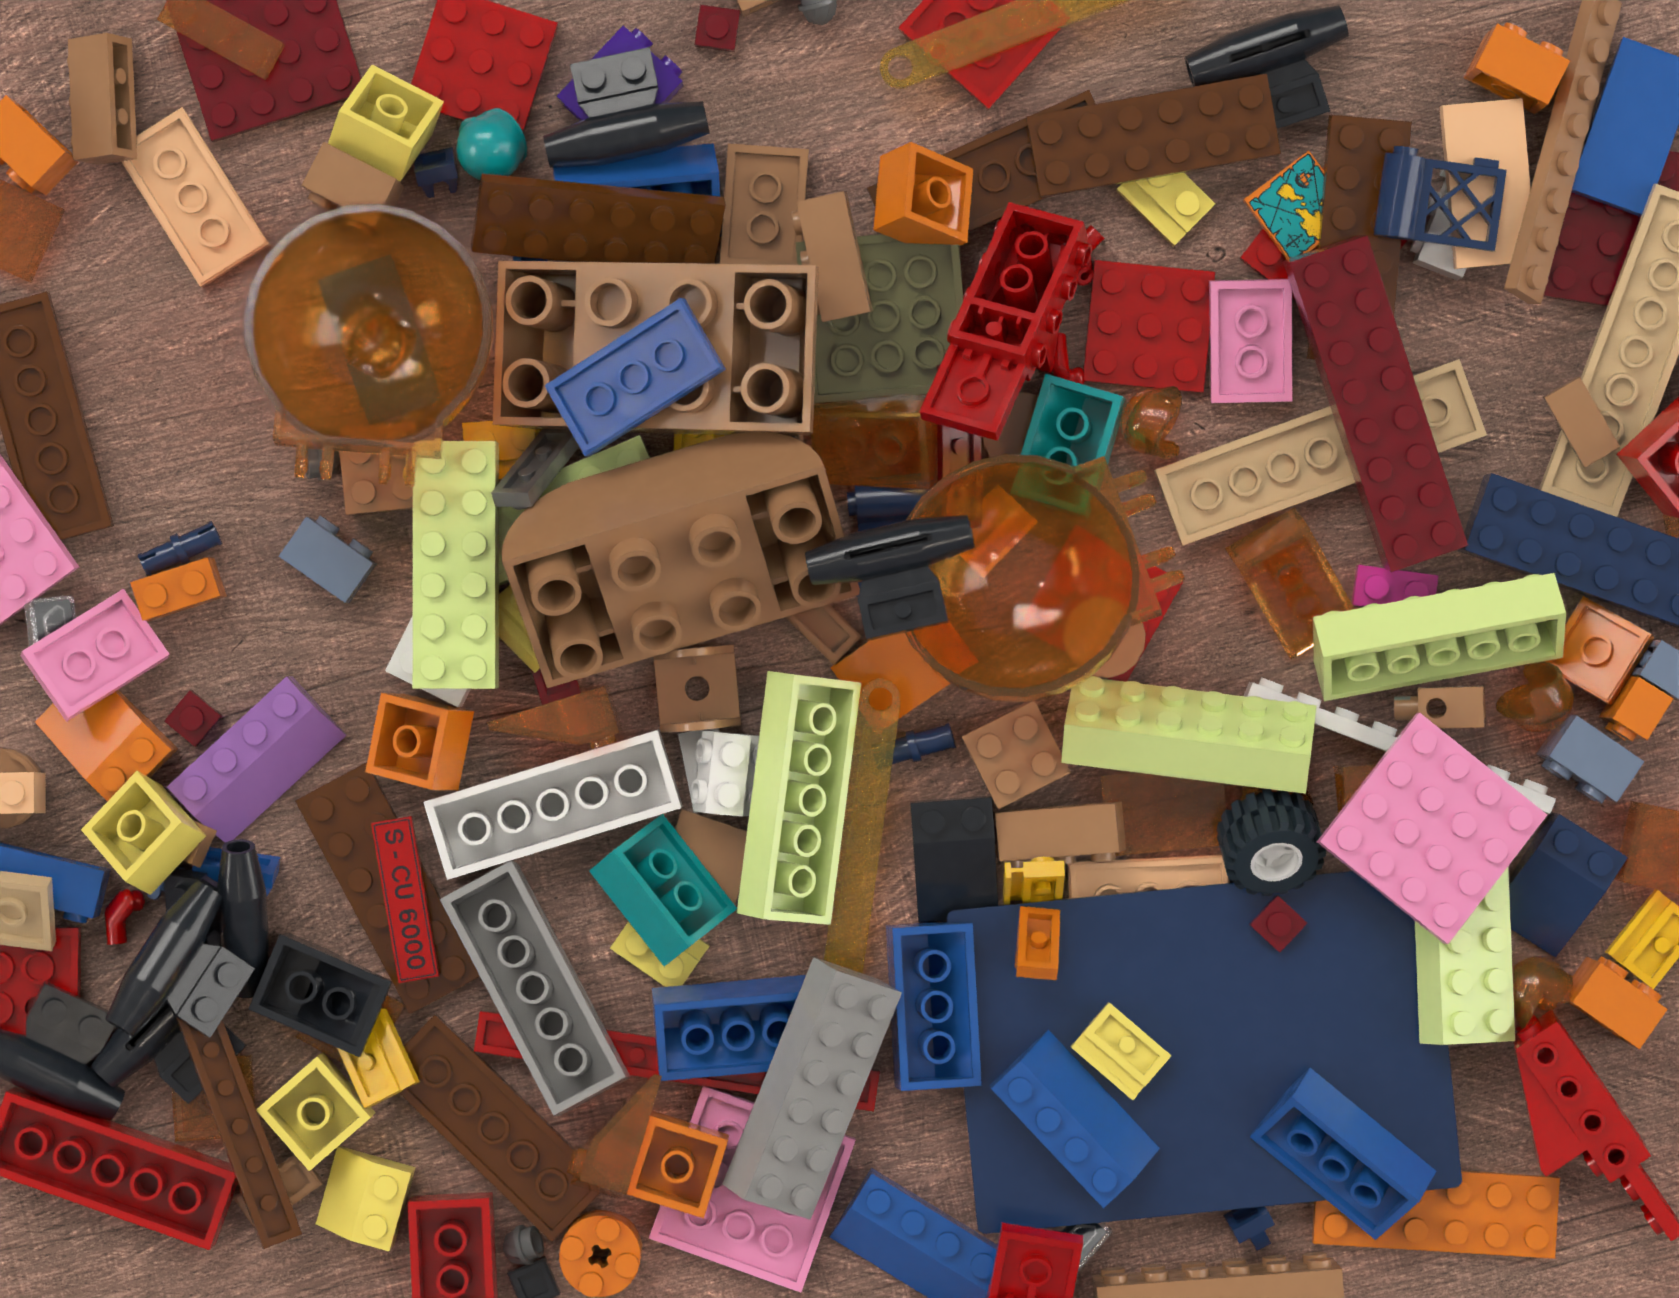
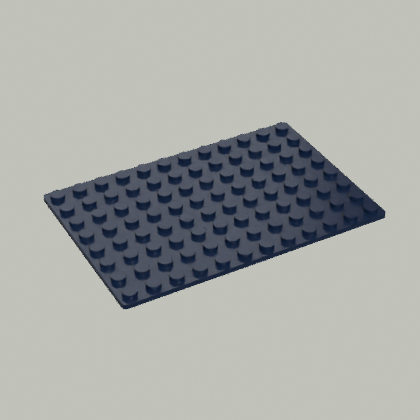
(1237, 1038)

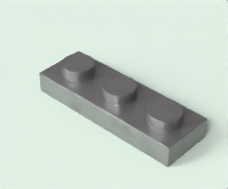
(535, 469)

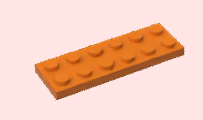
(1481, 1216)

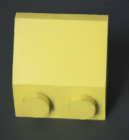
(365, 1198)

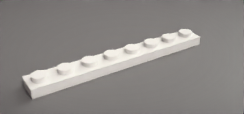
(1380, 735)

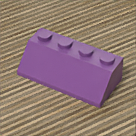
(257, 760)

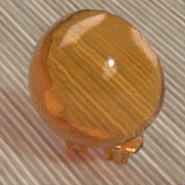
(296, 323)
(1047, 577)

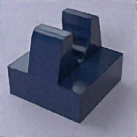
(435, 168)
(1250, 1224)

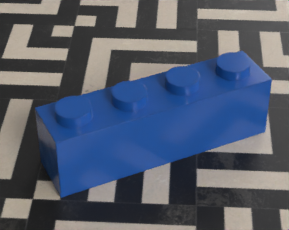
(76, 885)

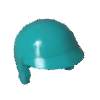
(491, 144)

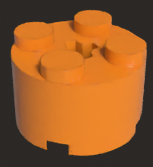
(593, 1275)

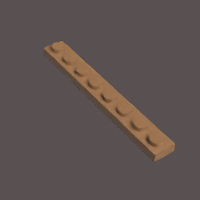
(1562, 150)

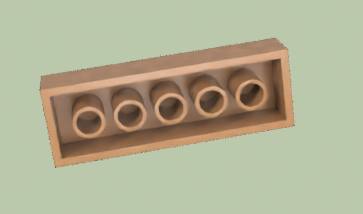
(1273, 1278)

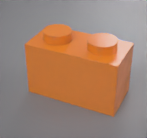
(178, 589)
(1635, 710)

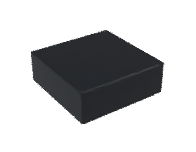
(534, 1280)

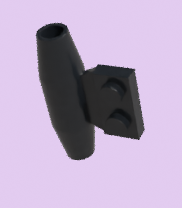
(1280, 51)
(622, 114)
(894, 570)
(242, 915)
(179, 969)
(158, 1041)
(53, 1055)

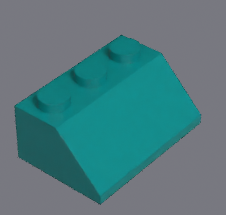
(1073, 422)
(663, 889)

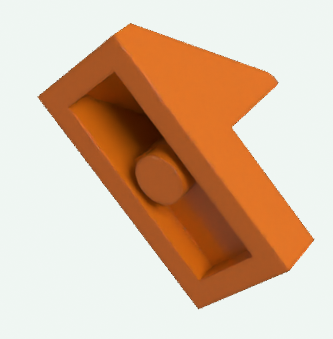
(1037, 943)

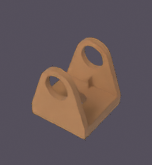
(681, 712)

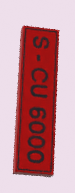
(405, 899)

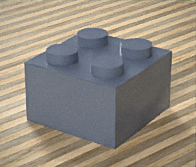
(1590, 759)

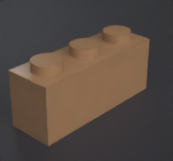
(102, 99)
(834, 248)
(1061, 833)

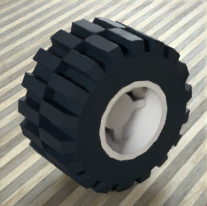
(1270, 842)

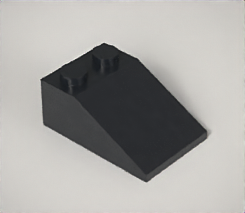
(953, 855)
(320, 994)

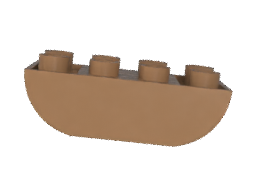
(752, 314)
(671, 552)

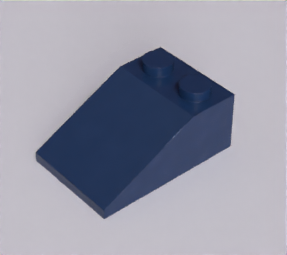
(1559, 882)

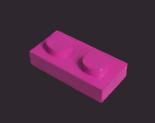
(1384, 587)

